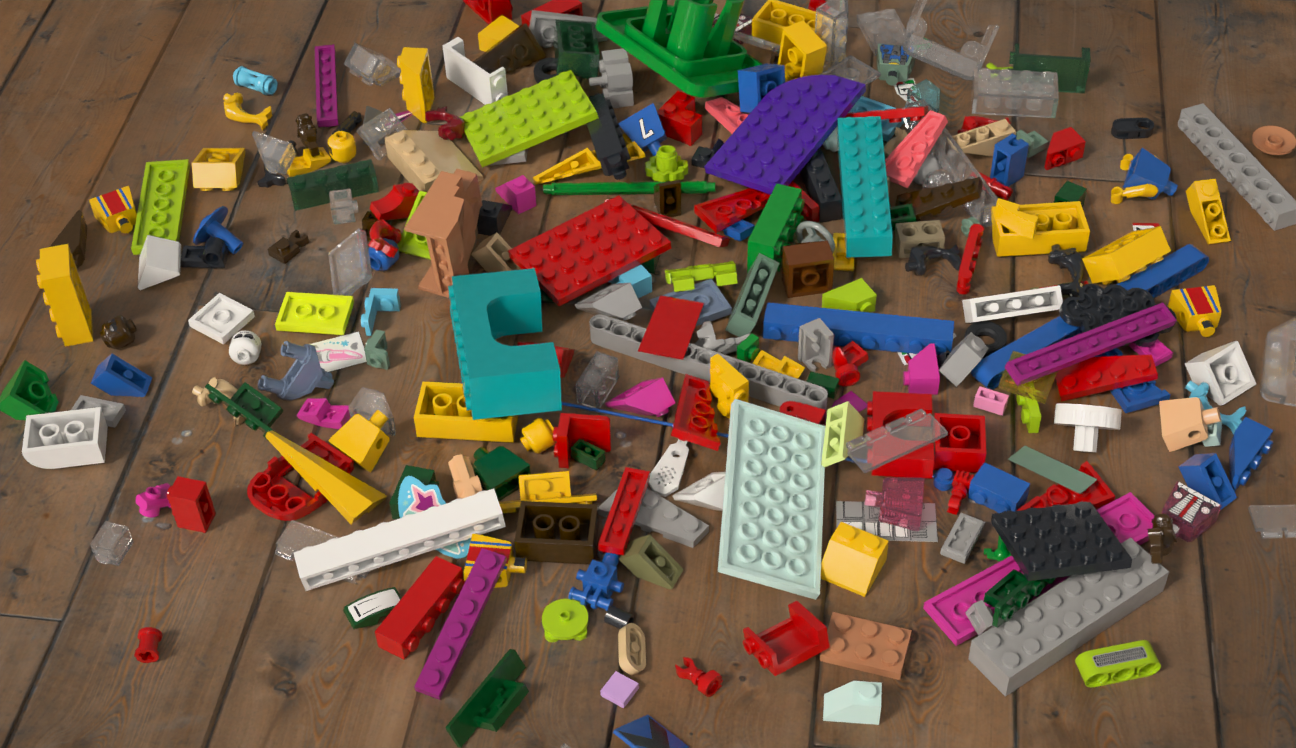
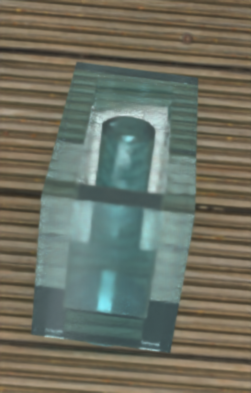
(927, 91)

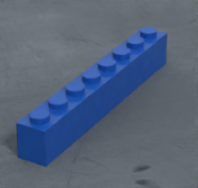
(864, 328)

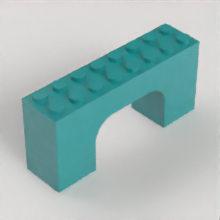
(497, 376)

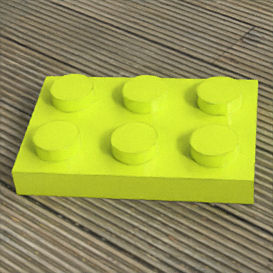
(314, 313)

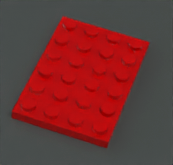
(590, 249)

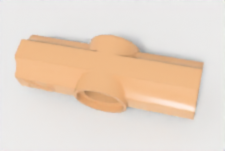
(463, 475)

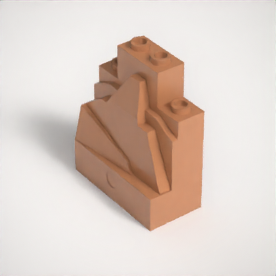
(449, 223)

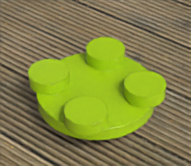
(565, 620)

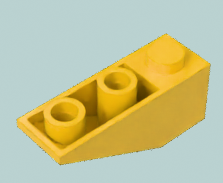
(1208, 211)

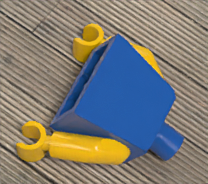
(1145, 177)

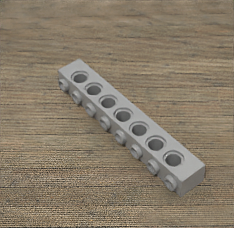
(1238, 166)

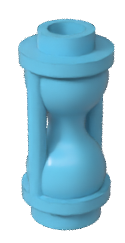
(263, 83)

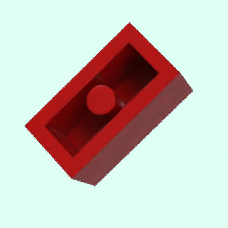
(191, 504)

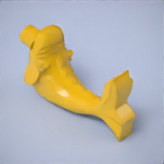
(234, 111)

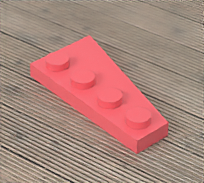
(726, 113)
(912, 151)

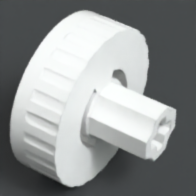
(1087, 421)

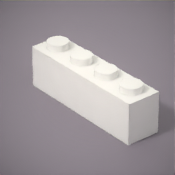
(1012, 304)

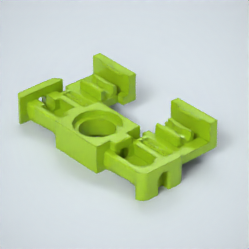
(684, 278)

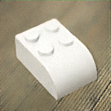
(65, 438)

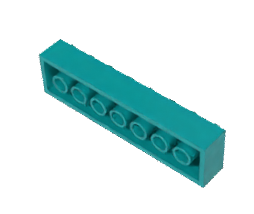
(864, 187)

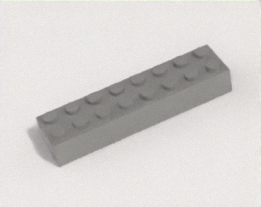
(1064, 620)

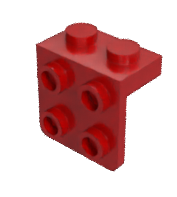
(571, 427)

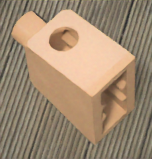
(1185, 422)

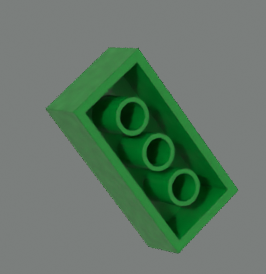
(776, 224)

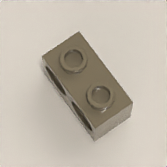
(918, 234)

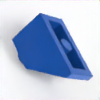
(120, 378)
(1206, 476)

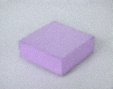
(619, 689)

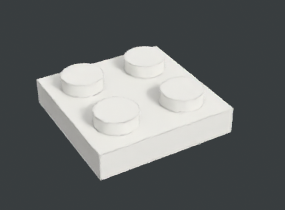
(221, 318)

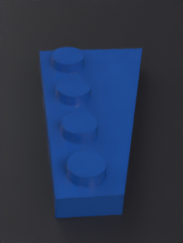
(1138, 395)

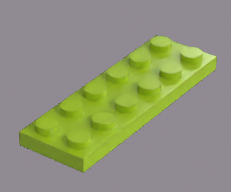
(161, 202)

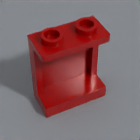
(788, 641)

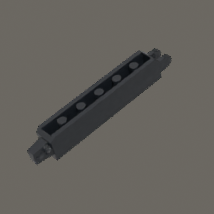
(608, 138)

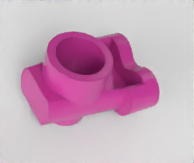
(153, 500)

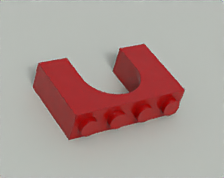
(889, 407)

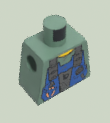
(893, 63)

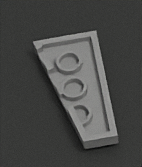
(543, 25)

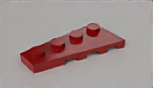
(730, 208)
(1104, 374)
(694, 414)
(1097, 493)

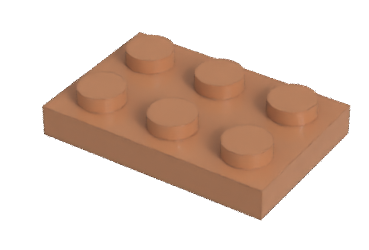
(866, 645)

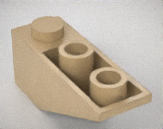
(983, 139)

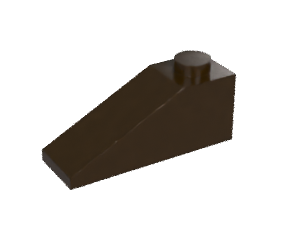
(75, 236)

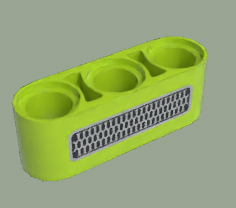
(1117, 663)

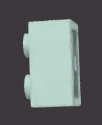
(1214, 434)

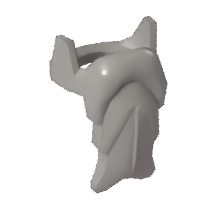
(708, 340)

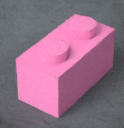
(991, 401)

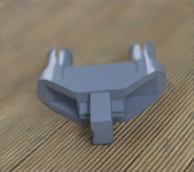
(302, 376)

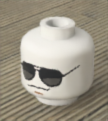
(245, 345)

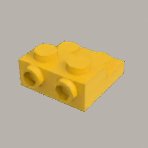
(727, 384)

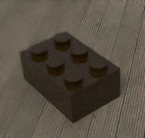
(557, 532)

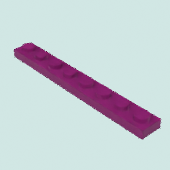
(1089, 344)

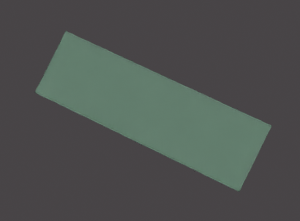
(1052, 469)

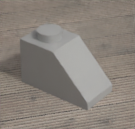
(963, 358)

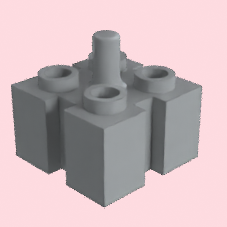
(615, 78)

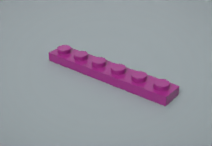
(326, 86)
(460, 624)

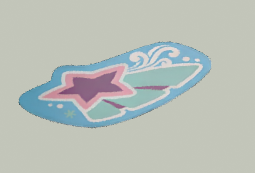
(417, 497)

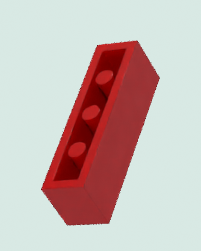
(420, 608)

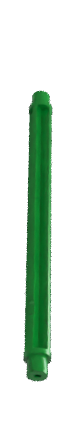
(612, 188)

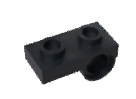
(211, 255)

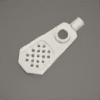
(669, 470)

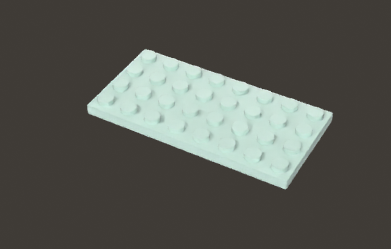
(773, 500)

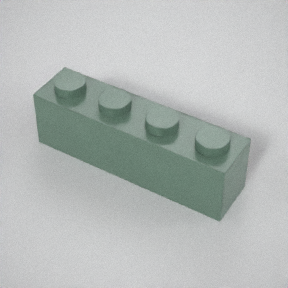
(752, 296)

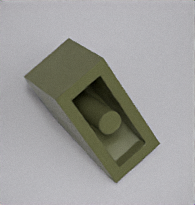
(651, 562)

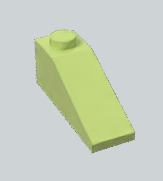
(842, 426)

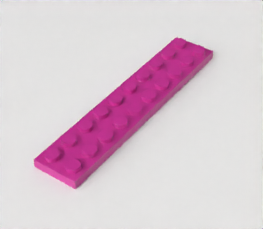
(1124, 517)

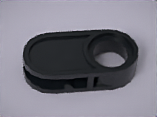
(1129, 128)

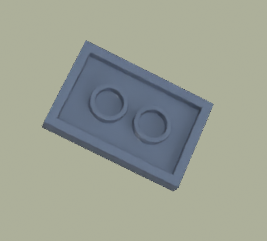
(706, 292)

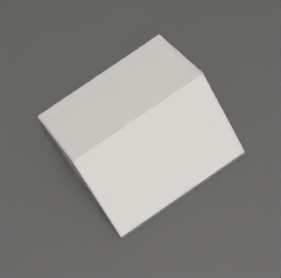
(158, 261)

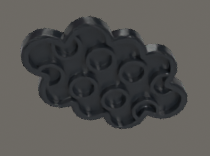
(1100, 306)

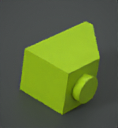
(851, 297)

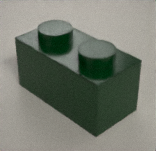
(830, 383)
(588, 454)

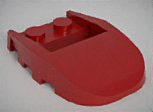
(281, 498)

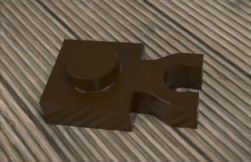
(288, 248)

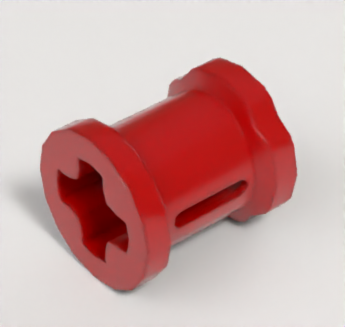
(148, 645)

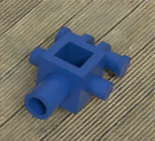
(598, 583)

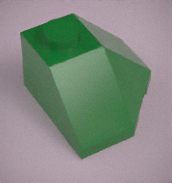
(28, 393)

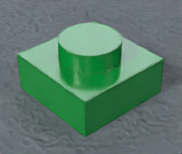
(748, 349)

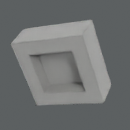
(980, 617)

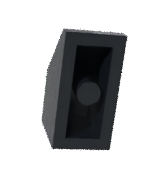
(492, 217)

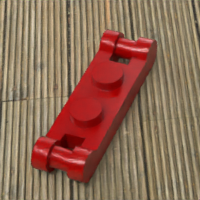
(971, 252)

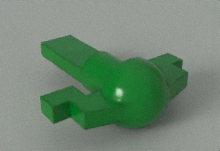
(1000, 553)

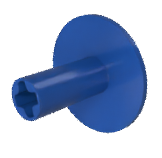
(212, 227)

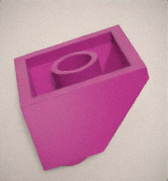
(645, 398)

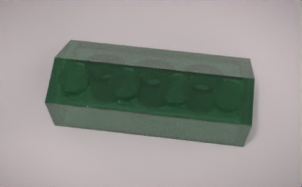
(314, 187)

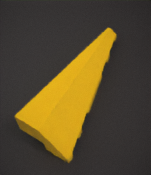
(583, 162)
(341, 489)

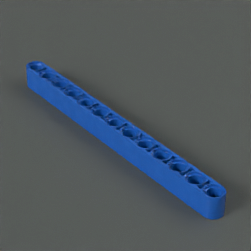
(1155, 279)

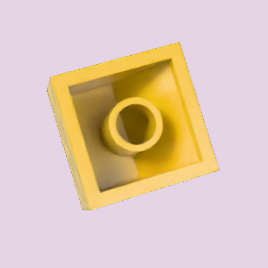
(853, 559)

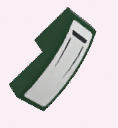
(370, 608)

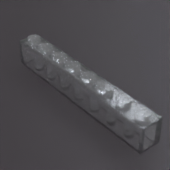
(961, 168)

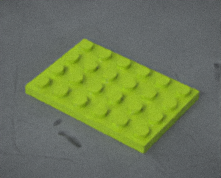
(527, 118)

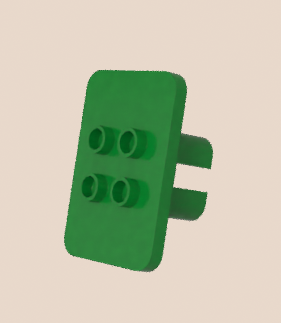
(683, 43)

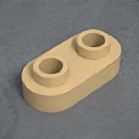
(631, 649)

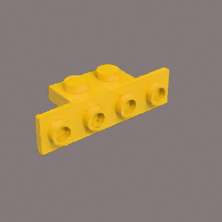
(546, 488)

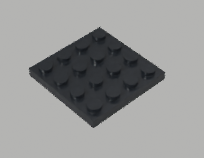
(1060, 541)

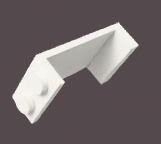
(472, 78)

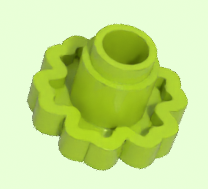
(666, 165)

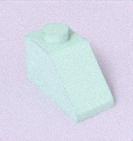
(854, 703)

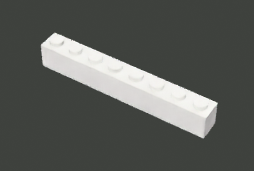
(399, 539)

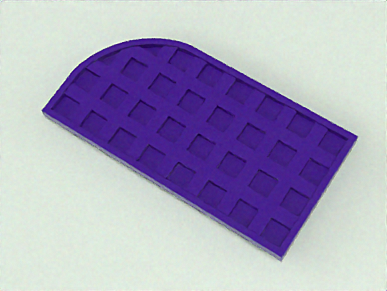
(784, 131)

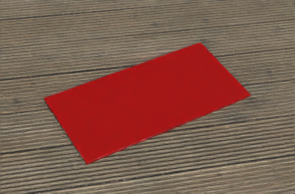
(671, 327)

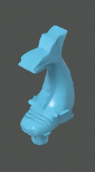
(1200, 391)

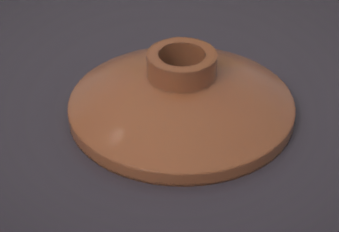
(1274, 140)

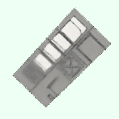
(866, 519)

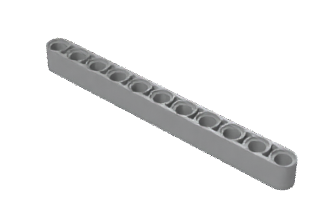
(763, 382)

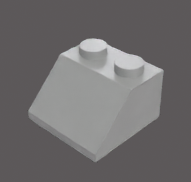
(613, 301)

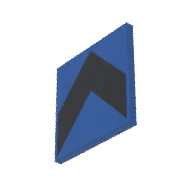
(647, 734)

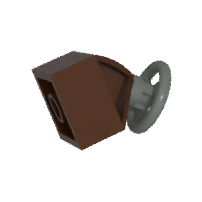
(809, 263)

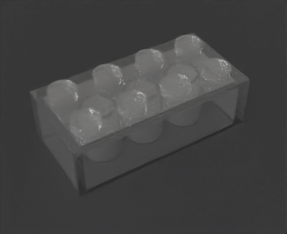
(1014, 93)

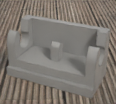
(815, 344)

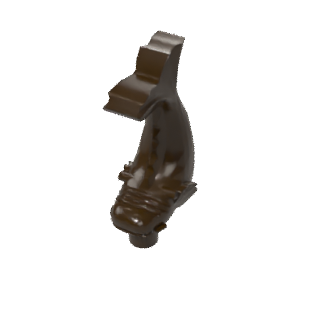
(307, 133)
(1161, 537)

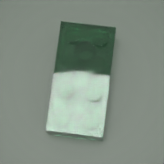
(576, 48)

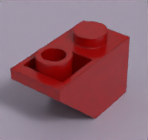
(1064, 148)

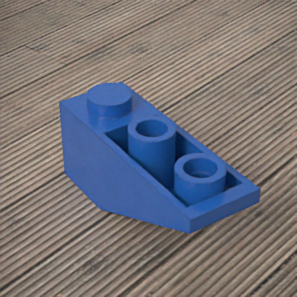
(1245, 450)

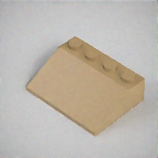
(424, 155)

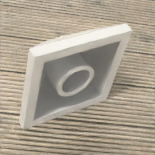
(1223, 370)
(705, 492)

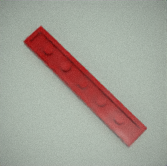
(682, 227)

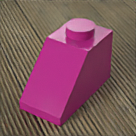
(519, 194)
(923, 372)

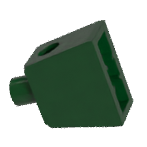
(499, 470)

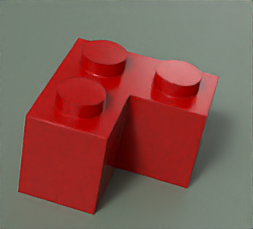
(680, 119)

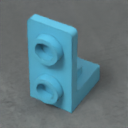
(379, 300)

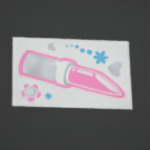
(340, 352)

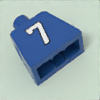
(645, 129)

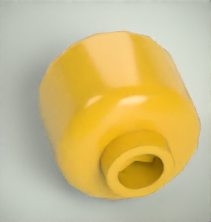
(342, 146)
(538, 435)

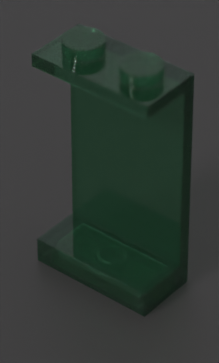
(1071, 71)

